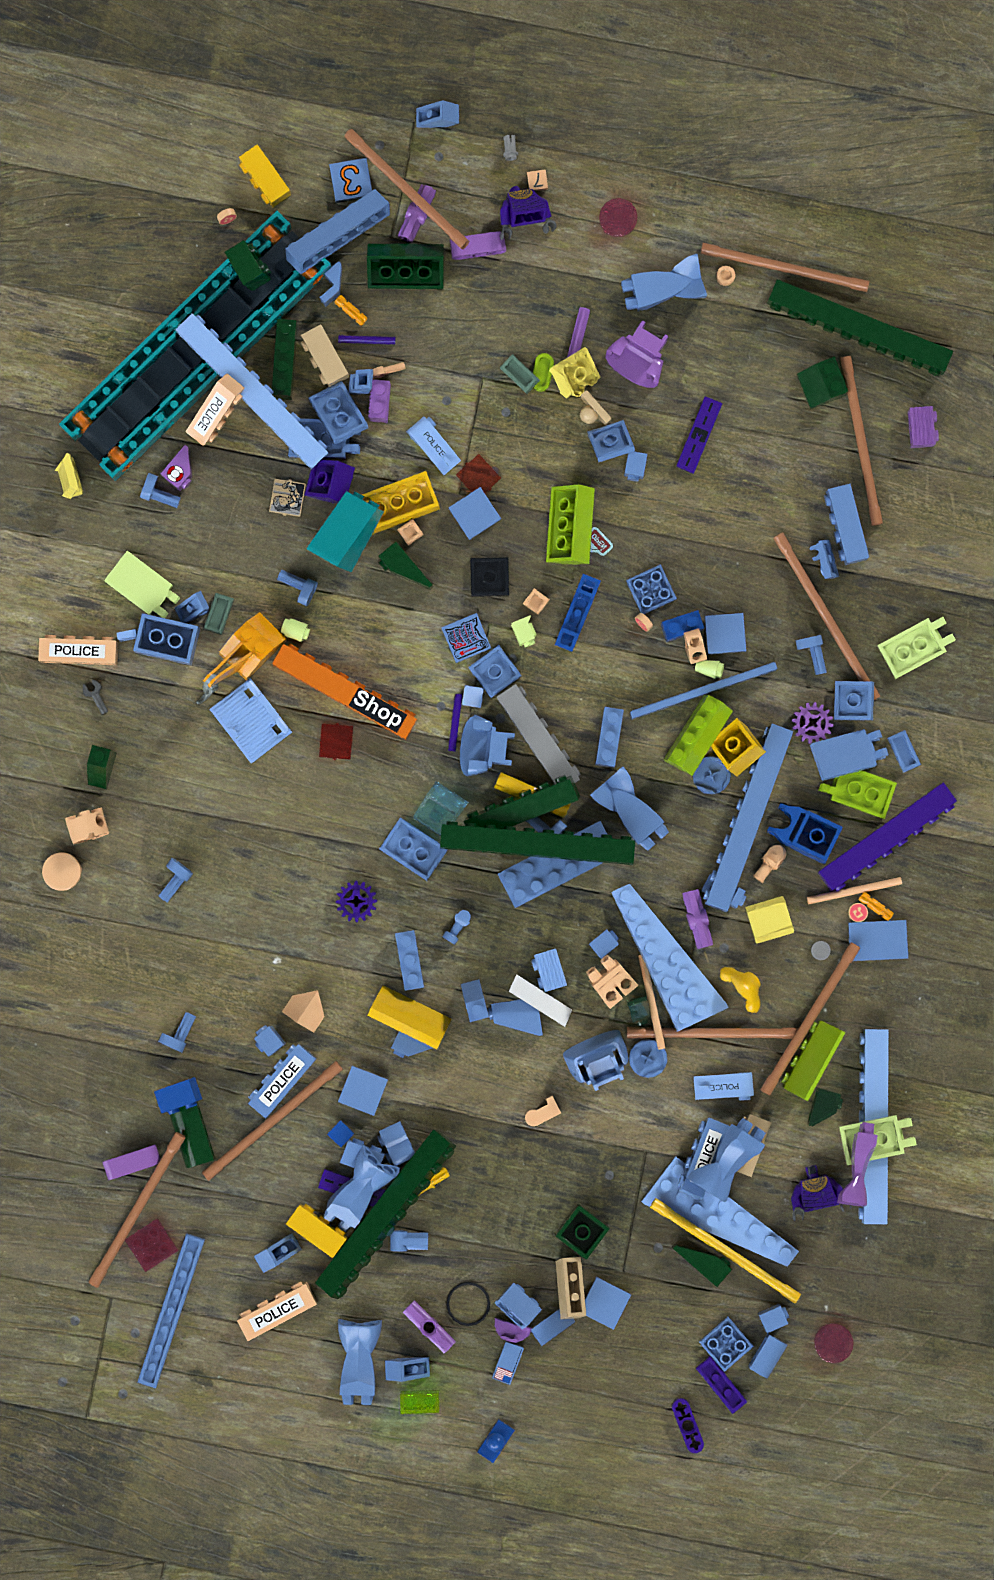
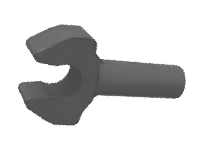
(96, 697)

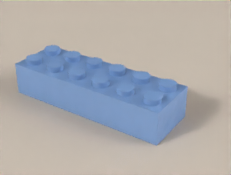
(539, 875)

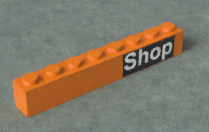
(345, 692)

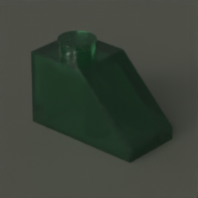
(824, 1105)

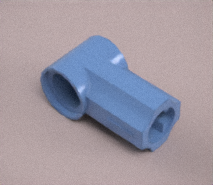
(405, 1240)

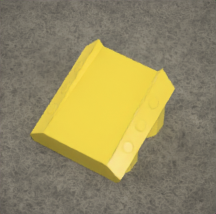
(575, 373)
(69, 477)
(769, 919)

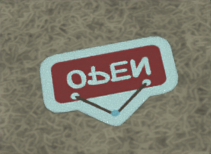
(600, 542)

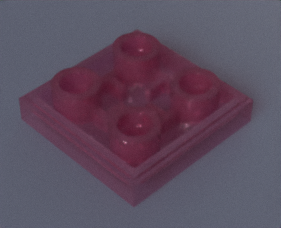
(151, 1245)

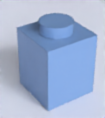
(635, 466)
(604, 943)
(773, 1318)

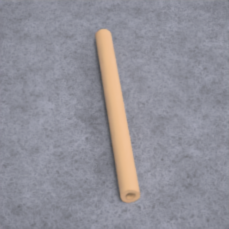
(854, 890)
(652, 1004)

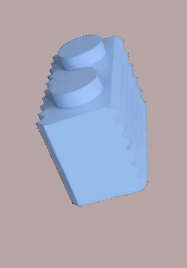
(549, 970)

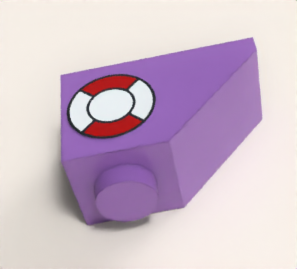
(179, 470)

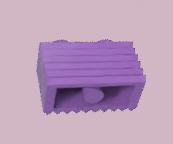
(379, 401)
(921, 427)

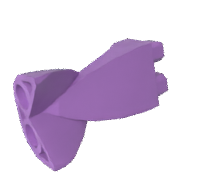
(862, 1150)

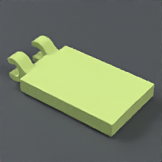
(141, 585)
(914, 647)
(889, 1138)

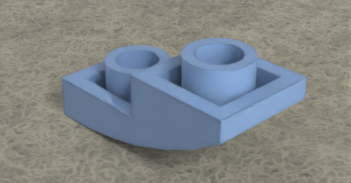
(551, 1327)

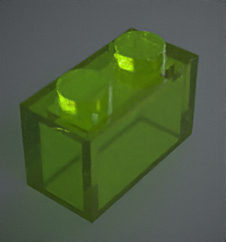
(419, 1402)

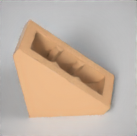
(305, 1010)

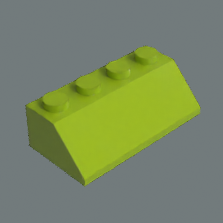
(570, 524)
(698, 734)

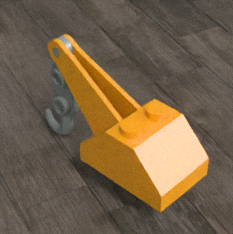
(245, 652)

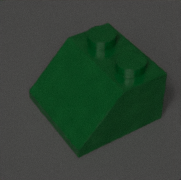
(822, 383)

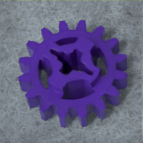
(356, 910)

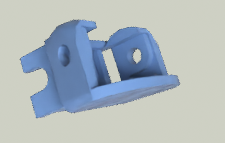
(482, 746)
(598, 1059)

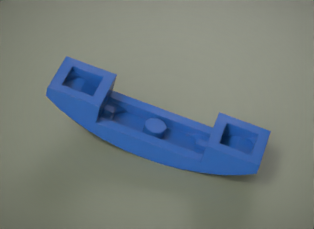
(577, 612)

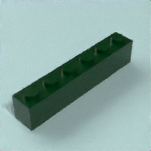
(527, 805)

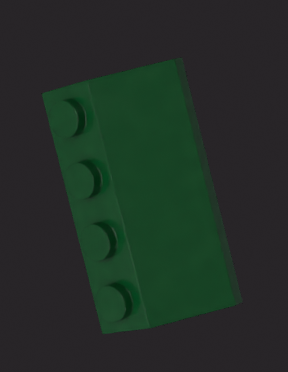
(405, 266)

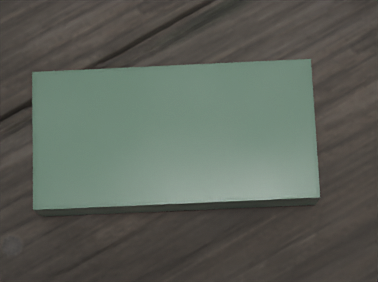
(519, 374)
(218, 613)

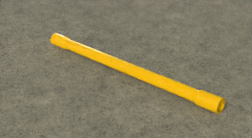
(782, 1288)

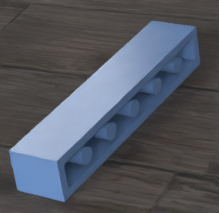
(337, 231)

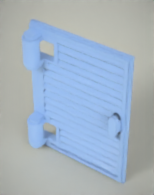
(250, 721)

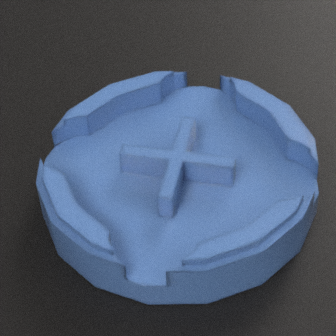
(711, 775)
(647, 1059)

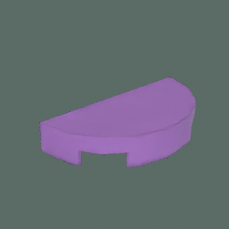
(510, 1331)

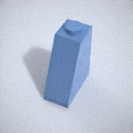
(474, 1000)
(516, 1015)

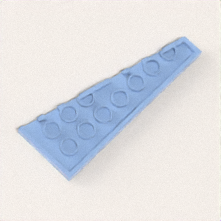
(678, 980)
(719, 1218)

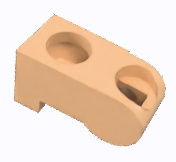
(694, 644)
(537, 1116)

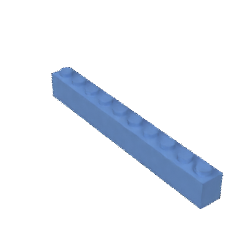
(748, 818)

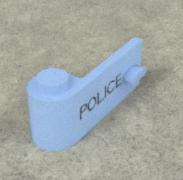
(433, 444)
(724, 1086)

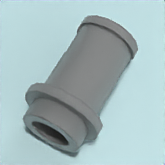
(510, 148)

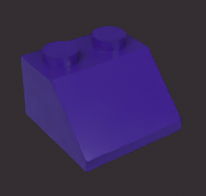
(329, 480)

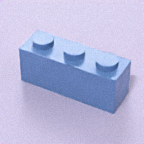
(609, 737)
(409, 960)

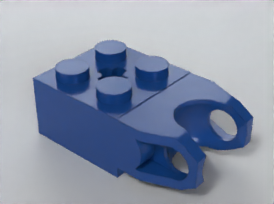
(801, 828)

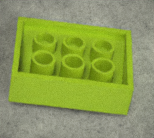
(813, 1059)

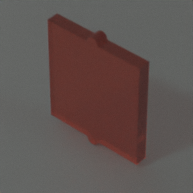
(478, 474)
(336, 741)

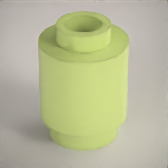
(295, 630)

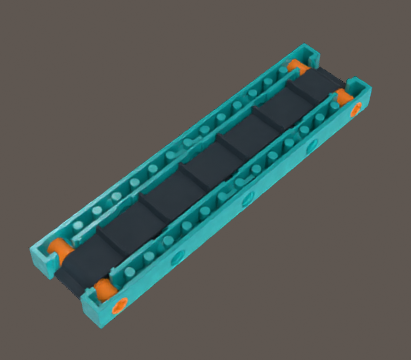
(169, 372)

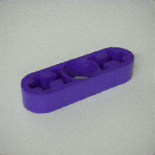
(677, 1413)

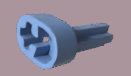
(150, 492)
(307, 586)
(814, 644)
(539, 825)
(181, 874)
(178, 1041)

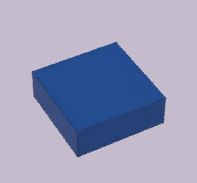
(340, 1133)

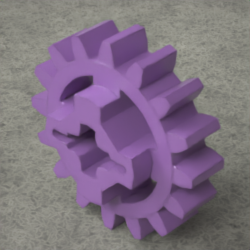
(806, 716)

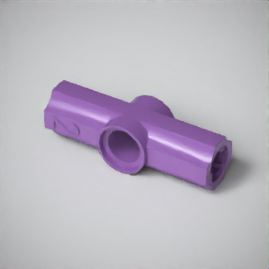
(415, 216)
(697, 919)
(438, 1335)

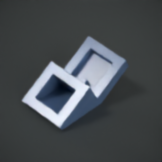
(334, 276)
(361, 382)

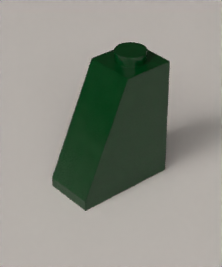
(100, 766)

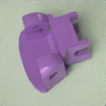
(638, 357)

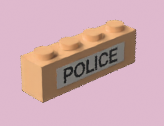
(215, 409)
(78, 650)
(276, 1311)

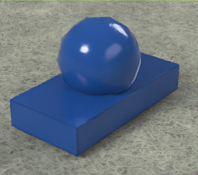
(495, 1440)

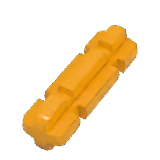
(350, 310)
(876, 906)

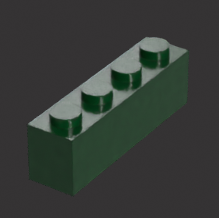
(284, 359)

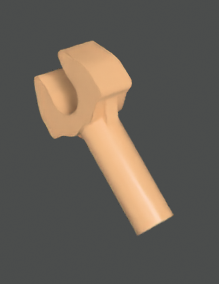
(381, 371)

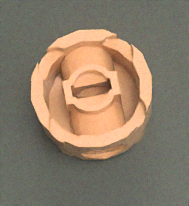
(87, 826)

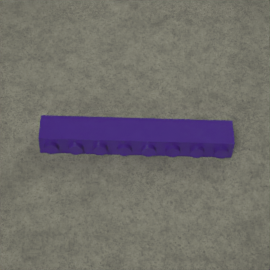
(887, 836)

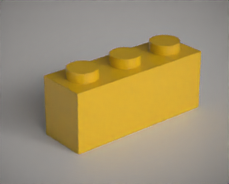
(264, 176)
(317, 1230)

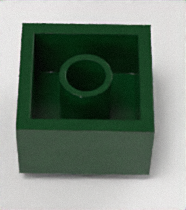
(248, 266)
(582, 1231)

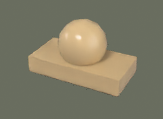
(593, 410)

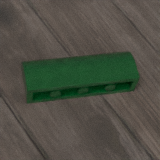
(197, 1145)

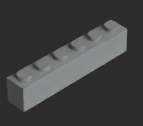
(535, 734)

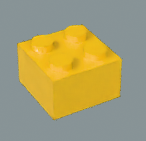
(737, 747)

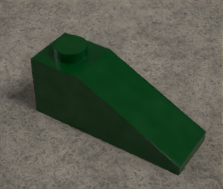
(400, 564)
(708, 1264)

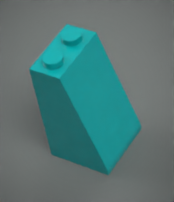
(346, 531)

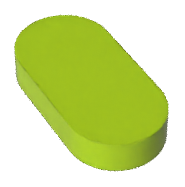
(541, 370)

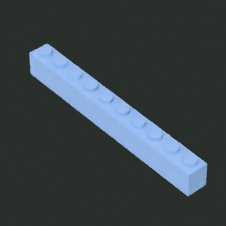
(255, 395)
(874, 1106)

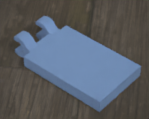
(320, 433)
(847, 753)

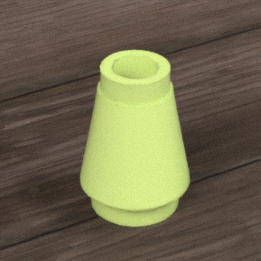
(710, 668)

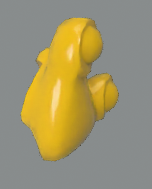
(746, 985)

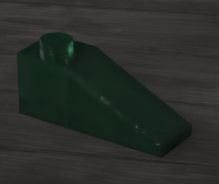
(638, 1010)

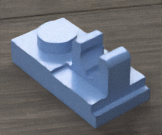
(828, 566)

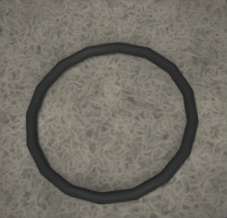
(488, 1303)

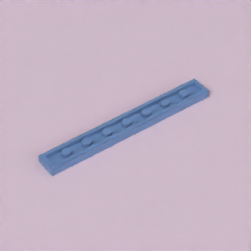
(703, 690)
(171, 1310)

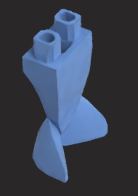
(657, 286)
(637, 817)
(733, 1153)
(354, 1196)
(358, 1367)

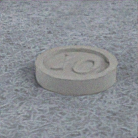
(820, 950)

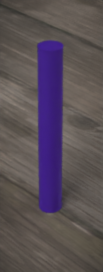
(366, 339)
(455, 722)

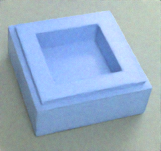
(127, 635)

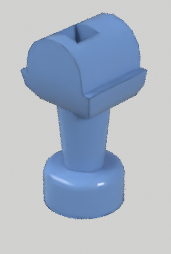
(461, 920)

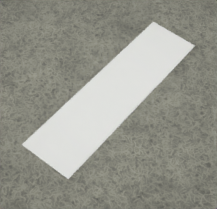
(540, 1000)

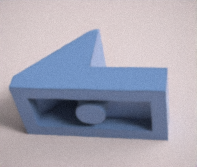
(192, 608)

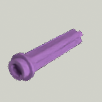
(579, 331)

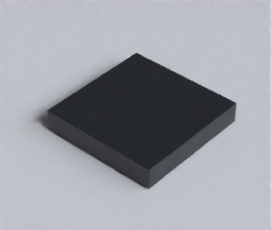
(489, 577)

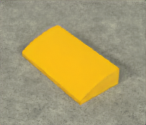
(404, 500)
(409, 1017)

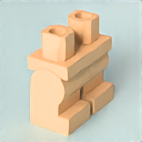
(608, 979)

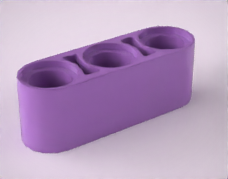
(479, 245)
(131, 1162)

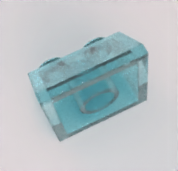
(439, 807)

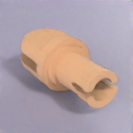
(771, 861)

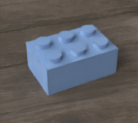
(166, 639)

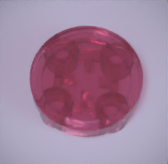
(618, 217)
(833, 1343)

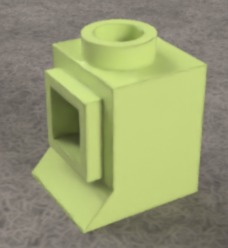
(524, 631)

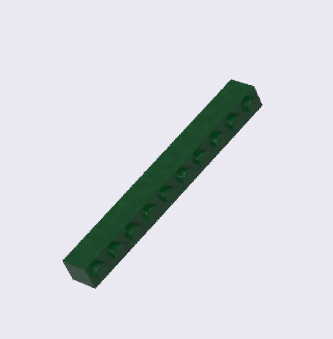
(859, 327)
(537, 844)
(386, 1214)

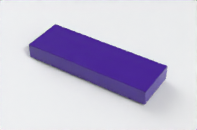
(721, 1384)

